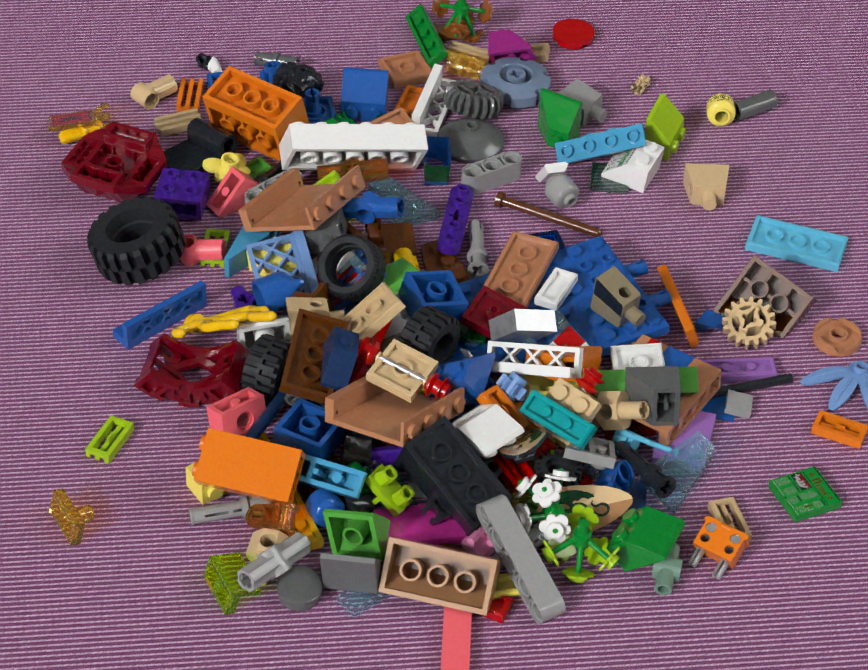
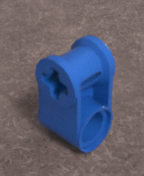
(619, 477)

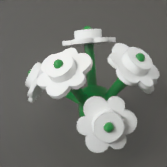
(548, 496)

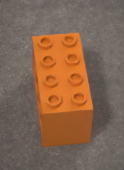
(253, 110)

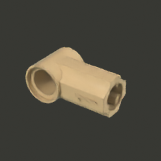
(150, 94)

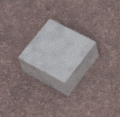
(522, 323)

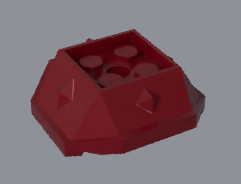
(115, 162)

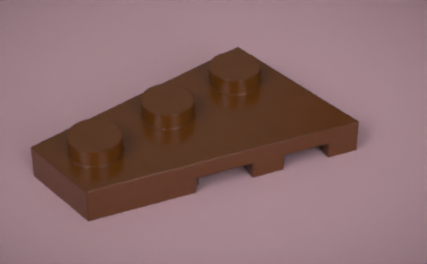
(436, 261)

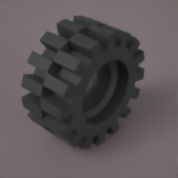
(547, 463)

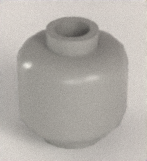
(561, 191)

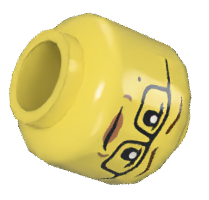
(720, 109)

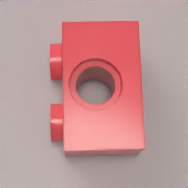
(236, 412)

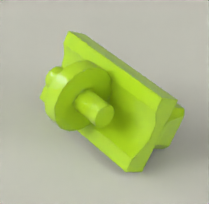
(388, 490)

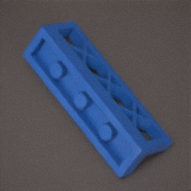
(162, 316)

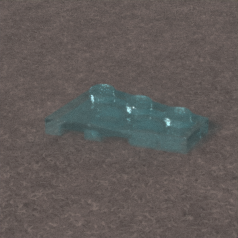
(416, 209)

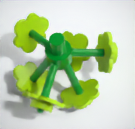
(581, 523)

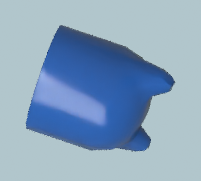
(273, 290)

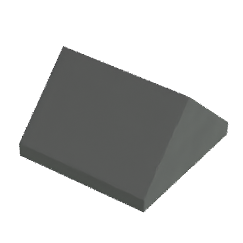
(351, 573)

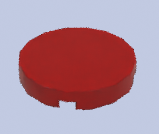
(573, 33)

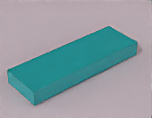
(558, 419)

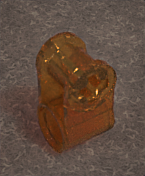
(273, 516)

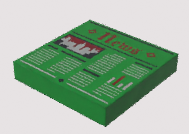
(805, 494)

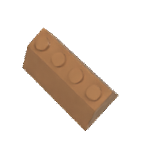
(439, 575)

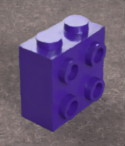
(184, 191)

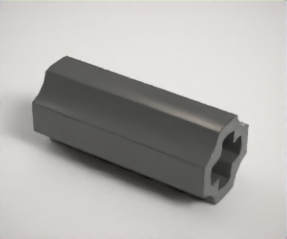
(755, 104)

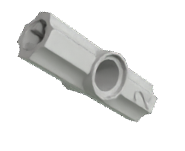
(273, 561)

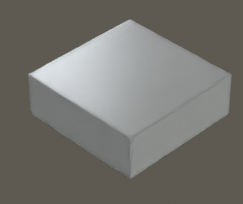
(738, 404)

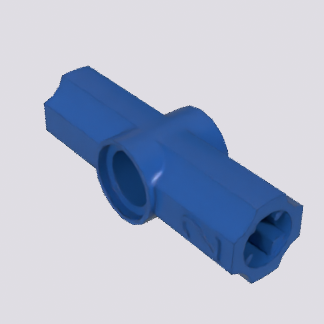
(373, 206)

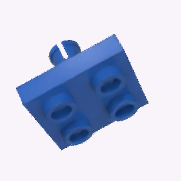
(318, 108)

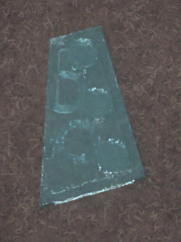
(685, 465)

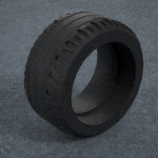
(332, 255)

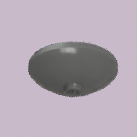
(472, 139)

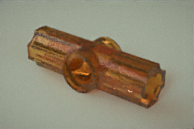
(371, 169)

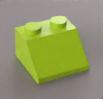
(665, 126)

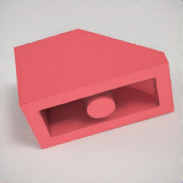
(231, 192)

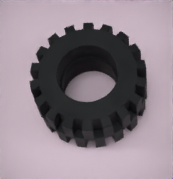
(432, 333)
(265, 365)

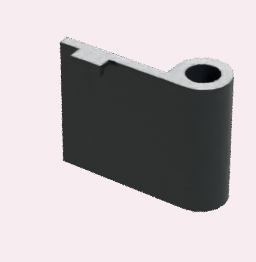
(202, 143)

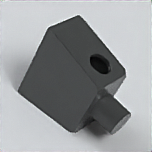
(330, 229)

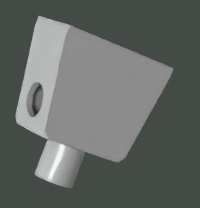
(591, 101)

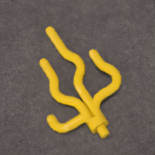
(225, 321)

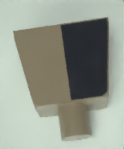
(616, 299)

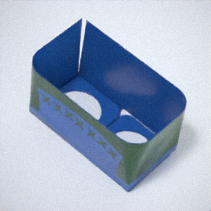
(437, 150)

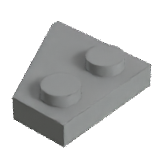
(598, 453)

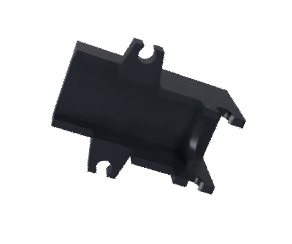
(450, 474)

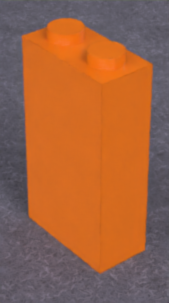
(248, 466)

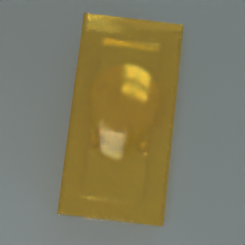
(68, 517)

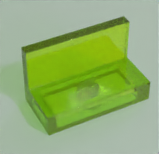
(222, 580)

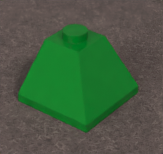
(558, 117)

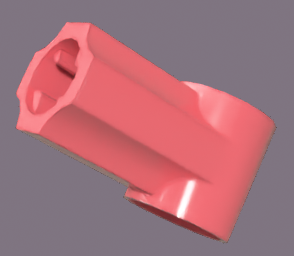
(202, 250)

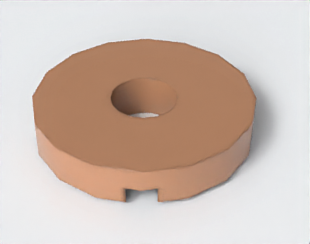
(834, 346)

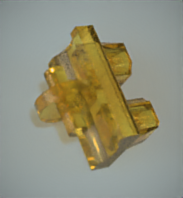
(465, 64)

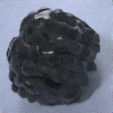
(298, 78)

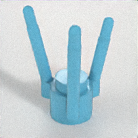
(634, 440)

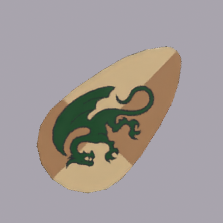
(525, 446)
(606, 501)

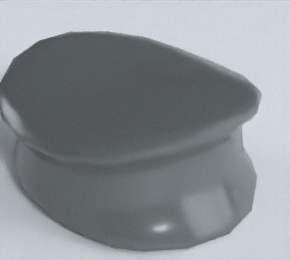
(299, 588)

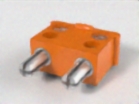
(720, 541)

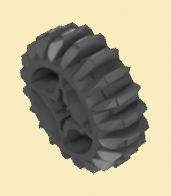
(473, 99)

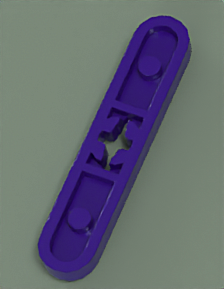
(453, 231)

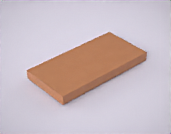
(521, 267)

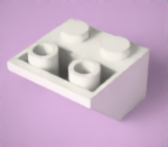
(488, 429)

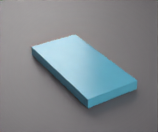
(796, 243)

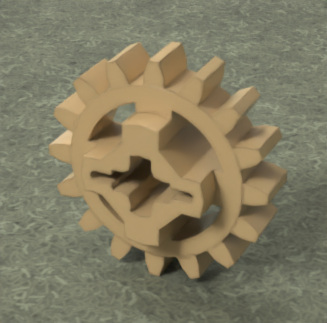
(754, 331)

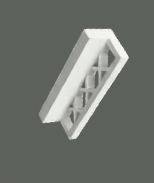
(427, 102)
(539, 369)

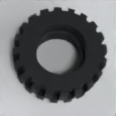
(136, 240)

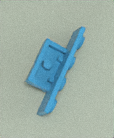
(601, 144)

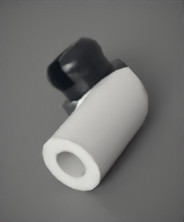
(208, 63)

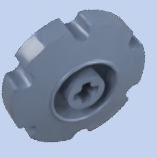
(517, 80)

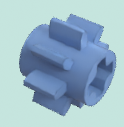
(513, 386)

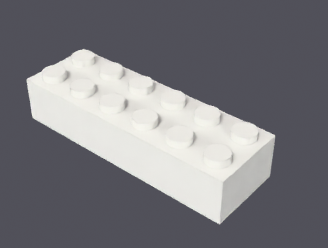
(325, 144)

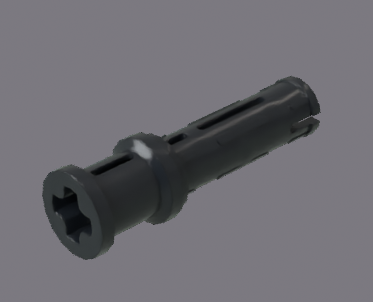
(650, 474)

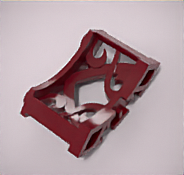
(167, 382)

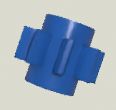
(269, 71)

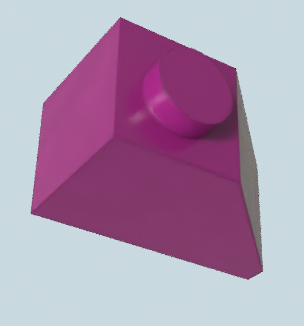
(508, 44)

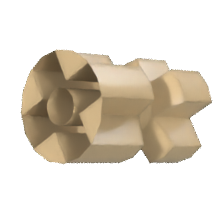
(640, 84)

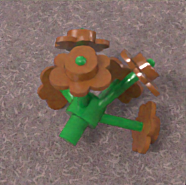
(461, 19)

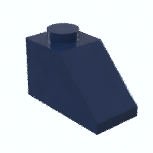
(339, 358)

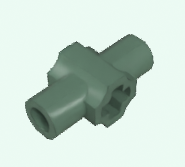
(667, 572)

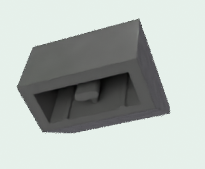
(659, 389)

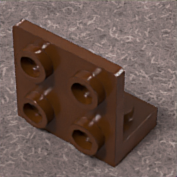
(392, 236)

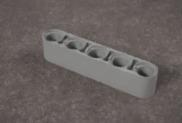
(520, 559)

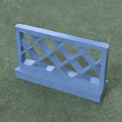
(301, 259)

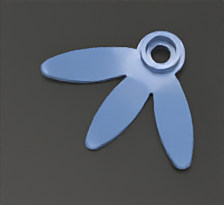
(853, 375)

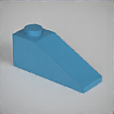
(236, 257)
(332, 477)

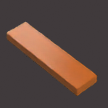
(678, 306)

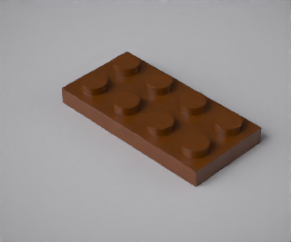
(305, 355)

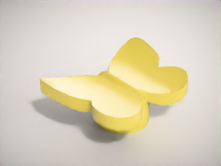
(223, 165)

